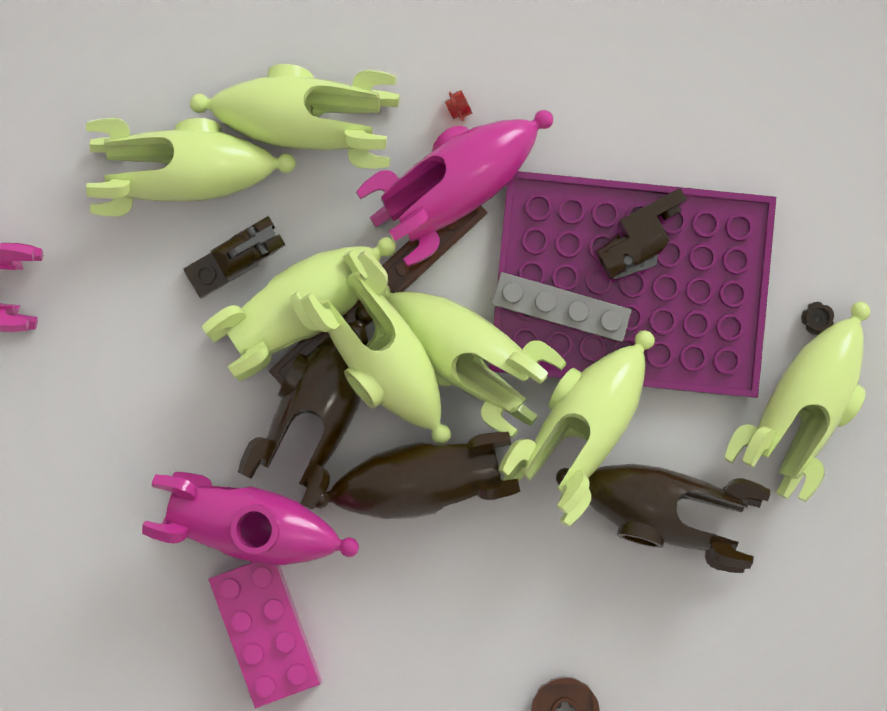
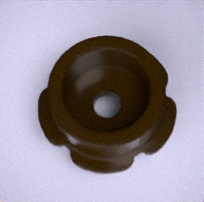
(808, 317)

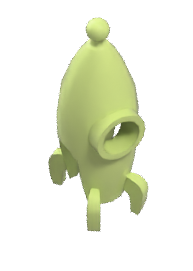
(287, 107)
(199, 162)
(268, 319)
(458, 345)
(393, 364)
(825, 393)
(587, 406)

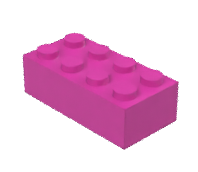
(265, 632)

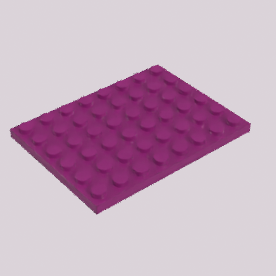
(698, 301)

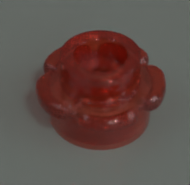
(458, 105)

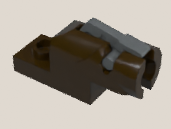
(641, 238)
(234, 257)

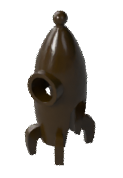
(314, 387)
(422, 479)
(645, 508)

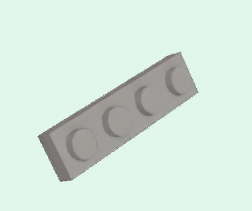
(561, 307)

